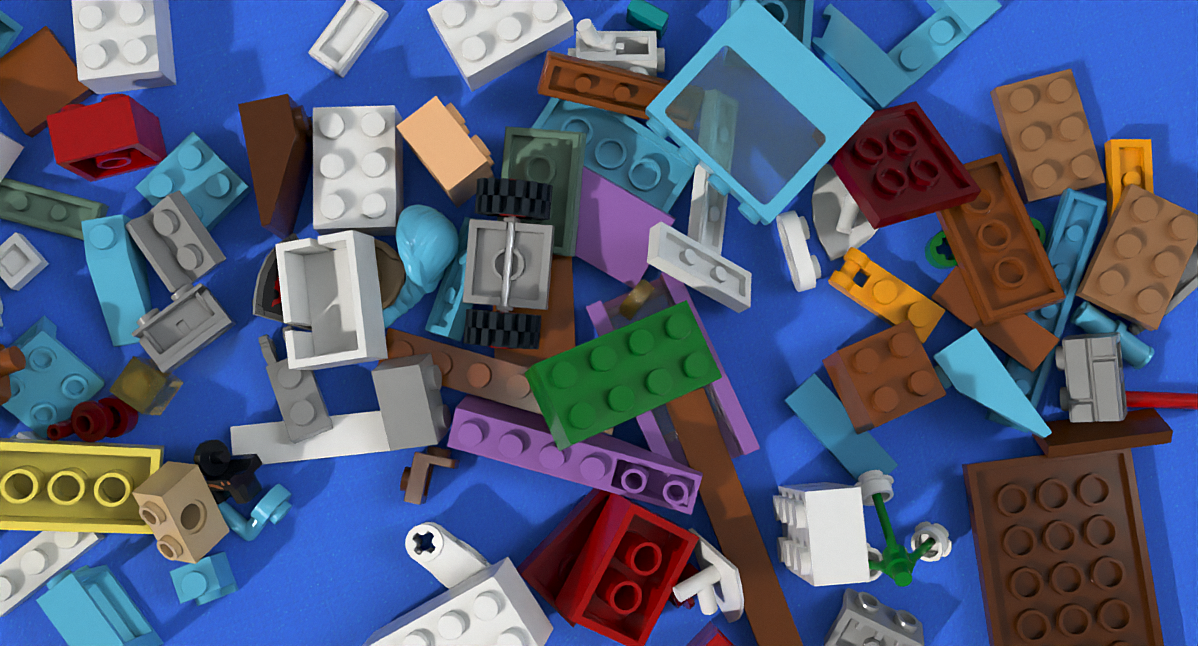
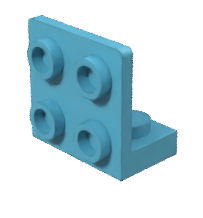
(50, 381)

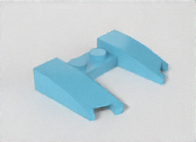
(884, 77)

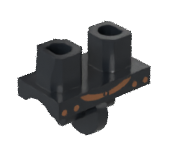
(228, 473)

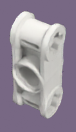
(450, 560)

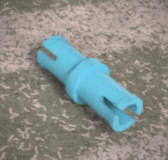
(1094, 322)

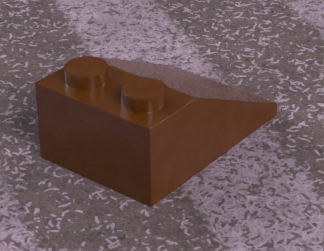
(279, 157)

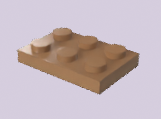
(1047, 136)
(1140, 257)

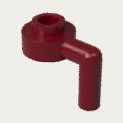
(122, 424)

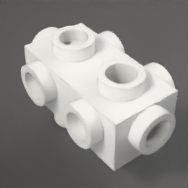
(621, 49)

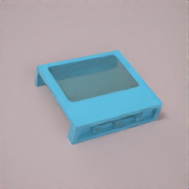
(757, 112)

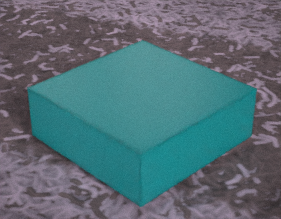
(647, 17)

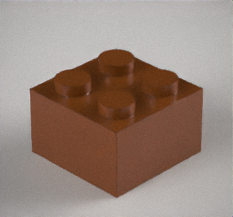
(883, 377)

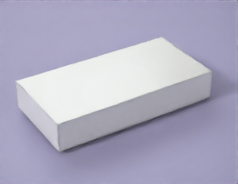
(348, 35)

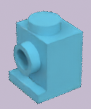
(205, 580)

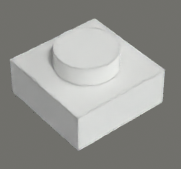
(19, 261)

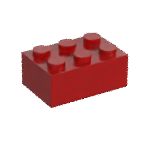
(625, 571)

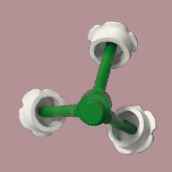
(928, 541)

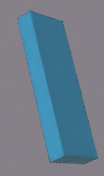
(832, 427)

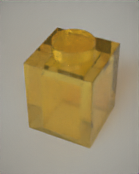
(145, 386)

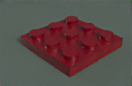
(901, 167)

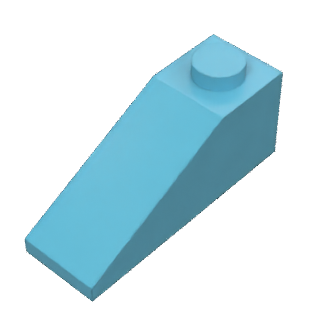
(117, 275)
(981, 377)

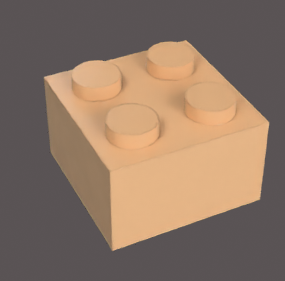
(444, 148)

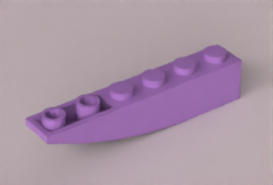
(597, 462)

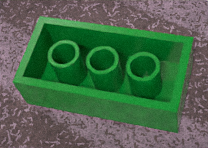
(622, 375)

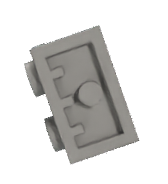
(175, 242)
(871, 623)

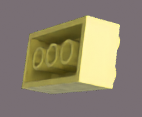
(74, 485)

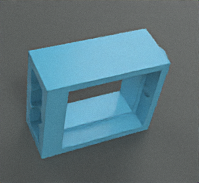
(95, 610)

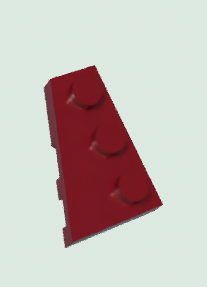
(556, 555)

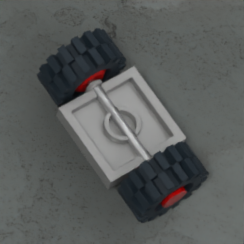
(508, 263)

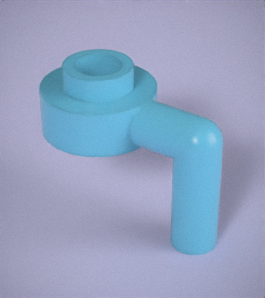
(271, 508)

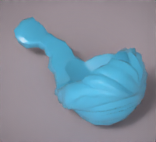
(426, 247)

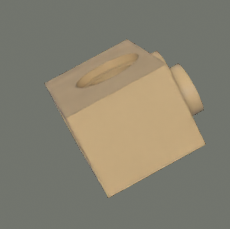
(181, 512)

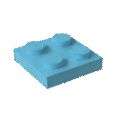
(202, 179)

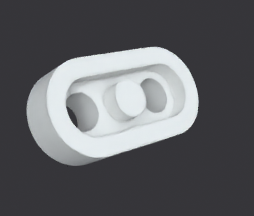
(793, 236)

